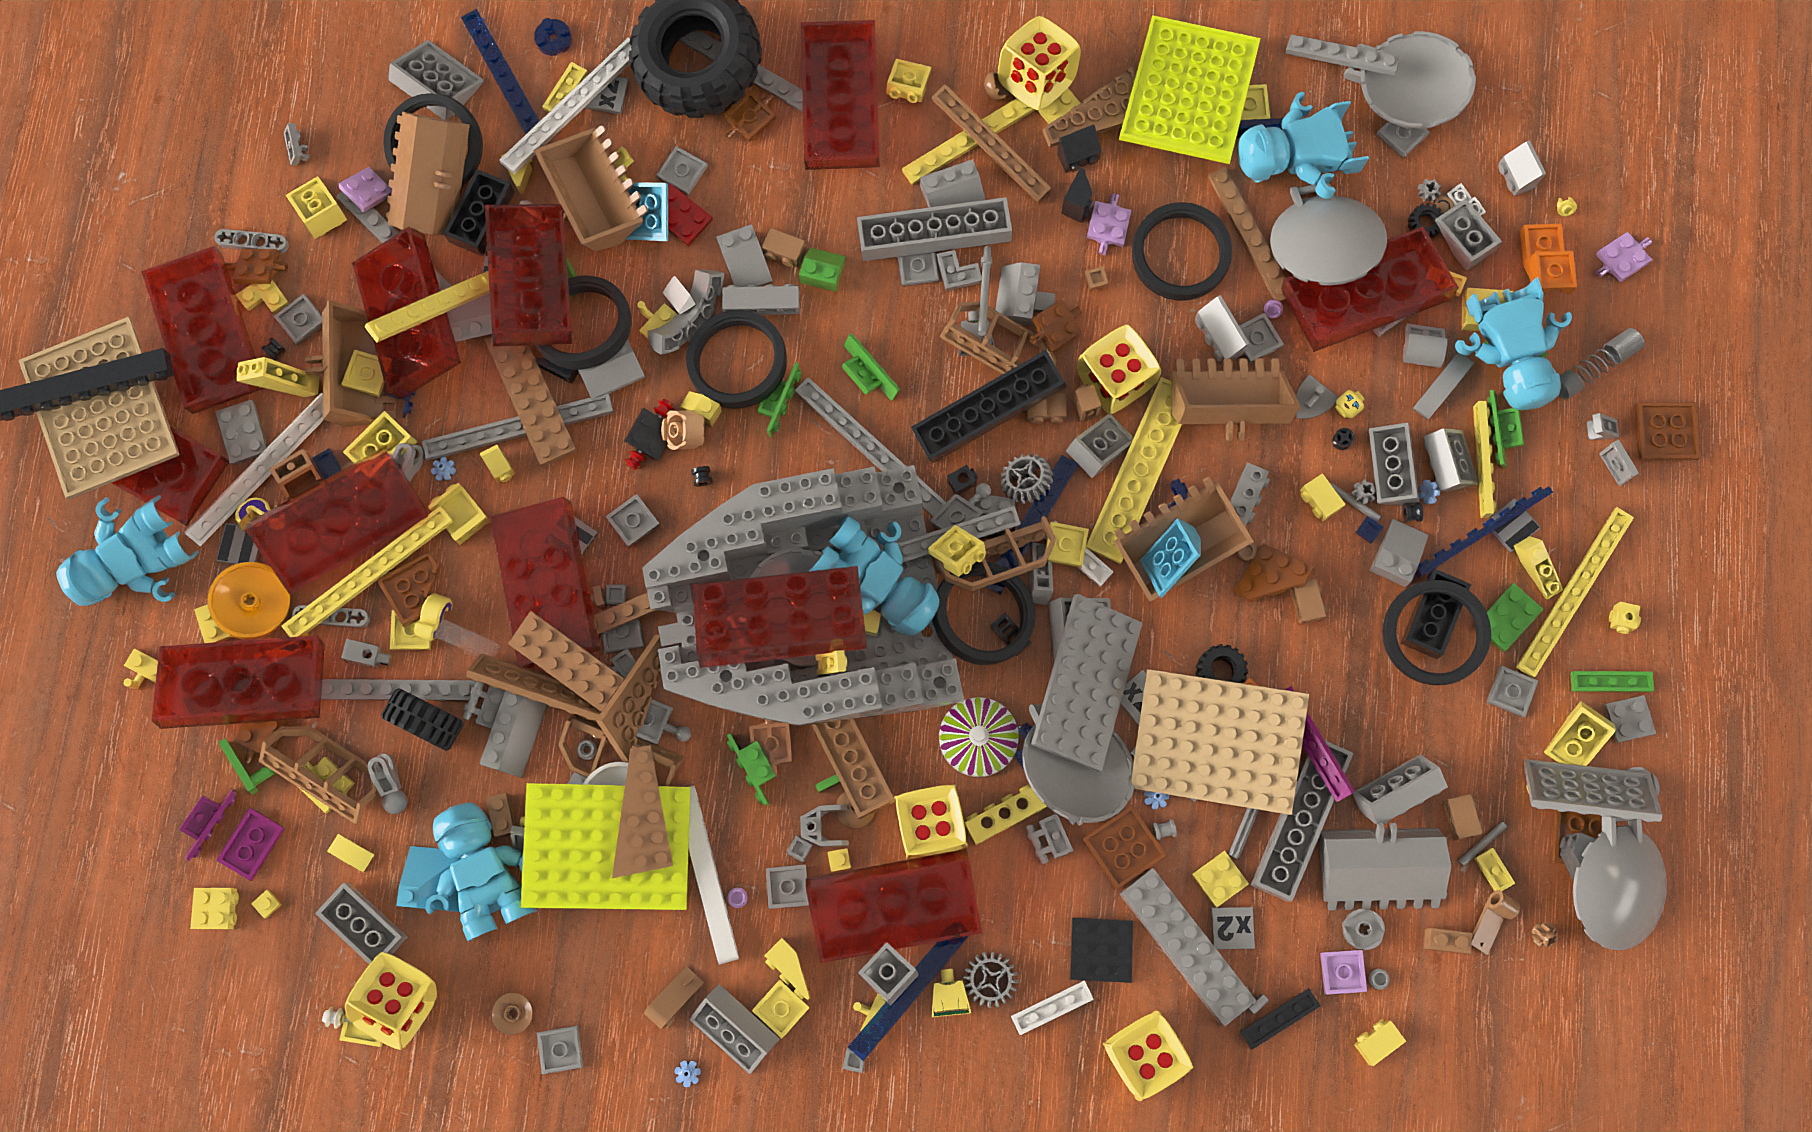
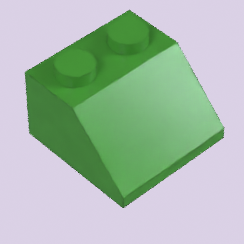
(822, 269)

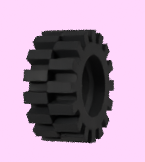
(1428, 211)

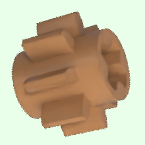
(1544, 934)

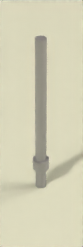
(986, 264)

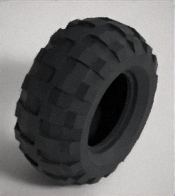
(706, 89)

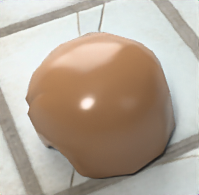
(994, 87)

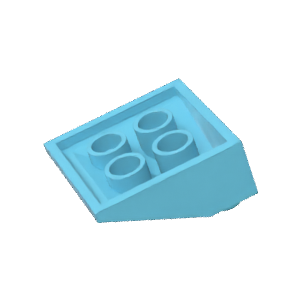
(656, 218)
(1172, 555)
(422, 877)

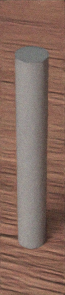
(1358, 505)
(1482, 843)

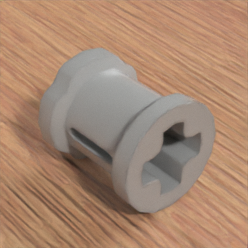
(1164, 829)

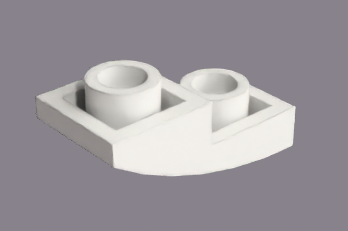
(1459, 194)

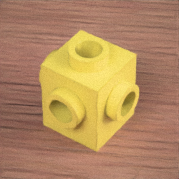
(1625, 617)

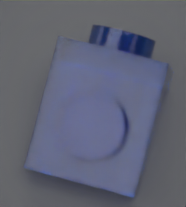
(1178, 488)

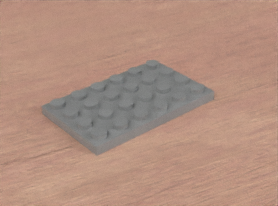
(1592, 790)

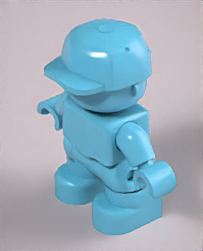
(1301, 146)
(1517, 340)
(123, 557)
(905, 603)
(480, 874)

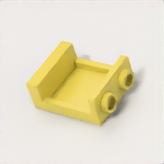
(463, 511)

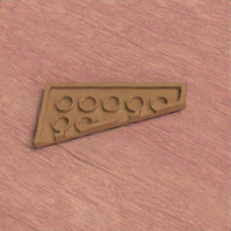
(1103, 108)
(631, 701)
(642, 828)

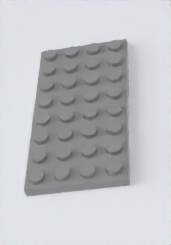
(1087, 683)

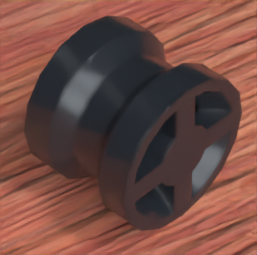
(273, 348)
(1345, 435)
(701, 476)
(1412, 512)

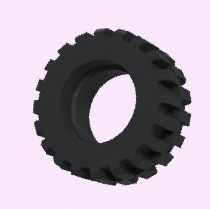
(422, 719)

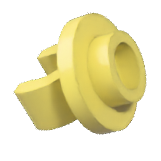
(1566, 207)

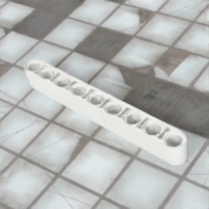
(710, 885)

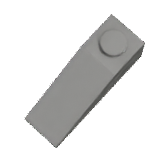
(1040, 579)

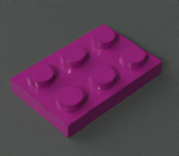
(250, 844)

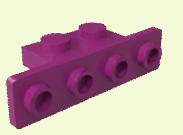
(202, 819)

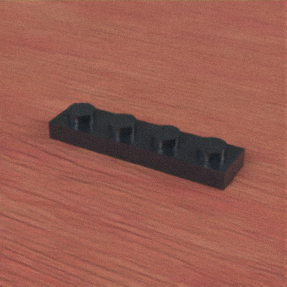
(1279, 1018)

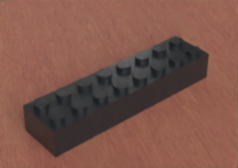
(988, 406)

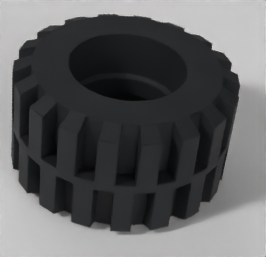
(1226, 654)

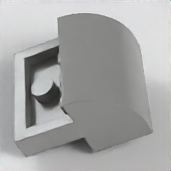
(1424, 345)

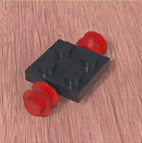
(647, 435)

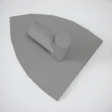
(1313, 399)

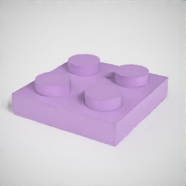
(365, 189)
(1343, 972)

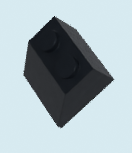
(1079, 149)
(1078, 200)

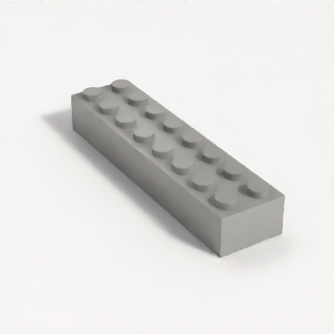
(934, 229)
(1298, 833)
(1187, 947)

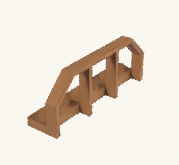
(980, 348)
(1002, 544)
(661, 755)
(310, 783)

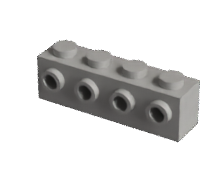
(762, 300)
(1247, 492)

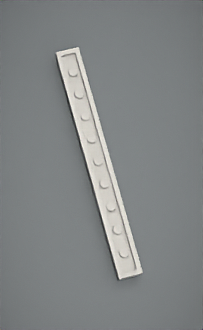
(567, 108)
(257, 472)

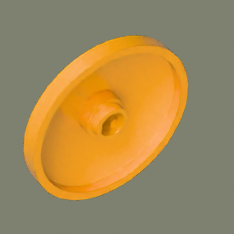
(248, 601)

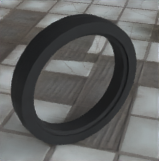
(411, 105)
(1190, 211)
(723, 321)
(612, 345)
(1474, 606)
(973, 655)

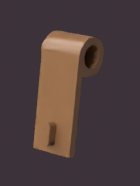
(1496, 909)
(673, 998)

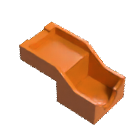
(1546, 257)

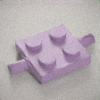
(1108, 224)
(1623, 257)

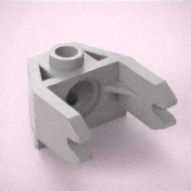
(815, 817)

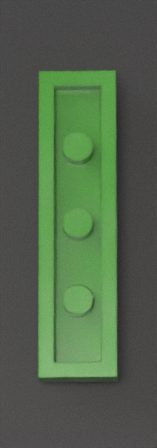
(1611, 681)

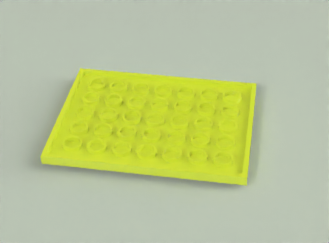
(1190, 89)
(573, 850)

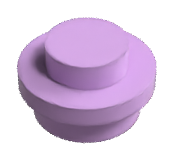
(1273, 308)
(737, 897)

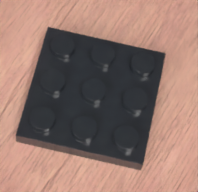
(1101, 950)

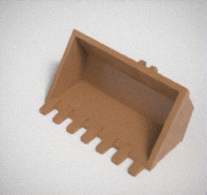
(426, 173)
(592, 188)
(342, 334)
(1231, 395)
(1211, 516)

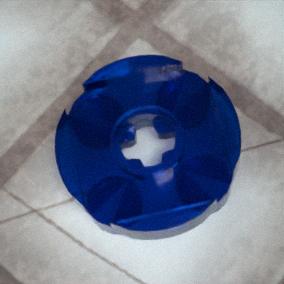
(550, 27)

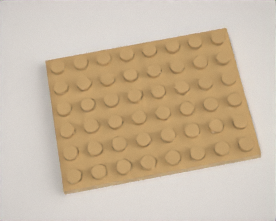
(108, 434)
(1219, 741)

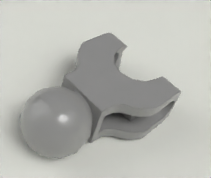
(406, 461)
(387, 783)

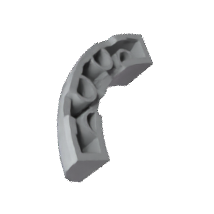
(681, 328)

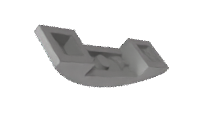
(1443, 385)

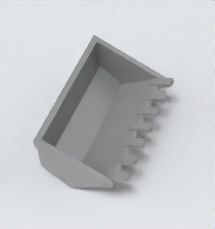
(1384, 866)

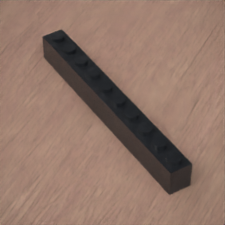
(85, 384)

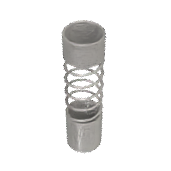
(1617, 351)

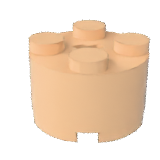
(683, 430)

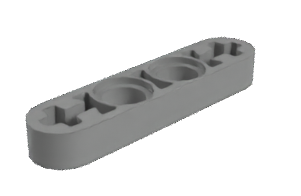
(252, 238)
(331, 620)

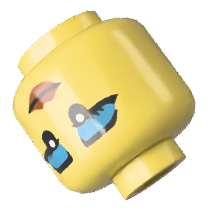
(1349, 404)

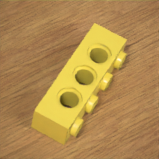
(981, 834)

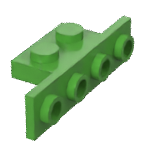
(866, 371)
(775, 404)
(1507, 428)
(755, 764)

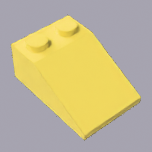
(316, 207)
(381, 433)
(1580, 736)

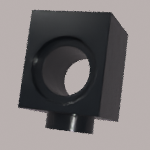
(956, 486)

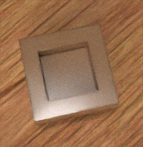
(1096, 278)
(598, 597)

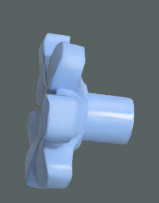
(443, 469)
(1428, 492)
(1152, 799)
(692, 1072)

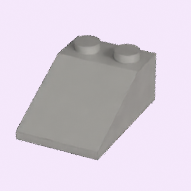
(1467, 234)
(744, 257)
(1100, 445)
(1399, 553)

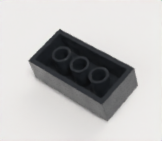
(468, 222)
(1433, 618)

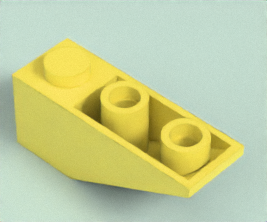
(1539, 566)
(787, 962)

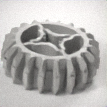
(1025, 472)
(1005, 970)

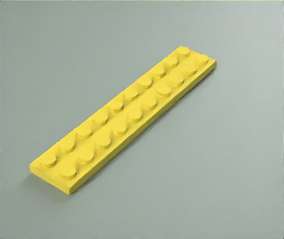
(1137, 474)

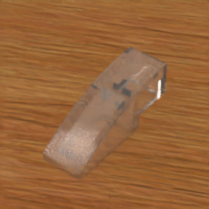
(466, 639)

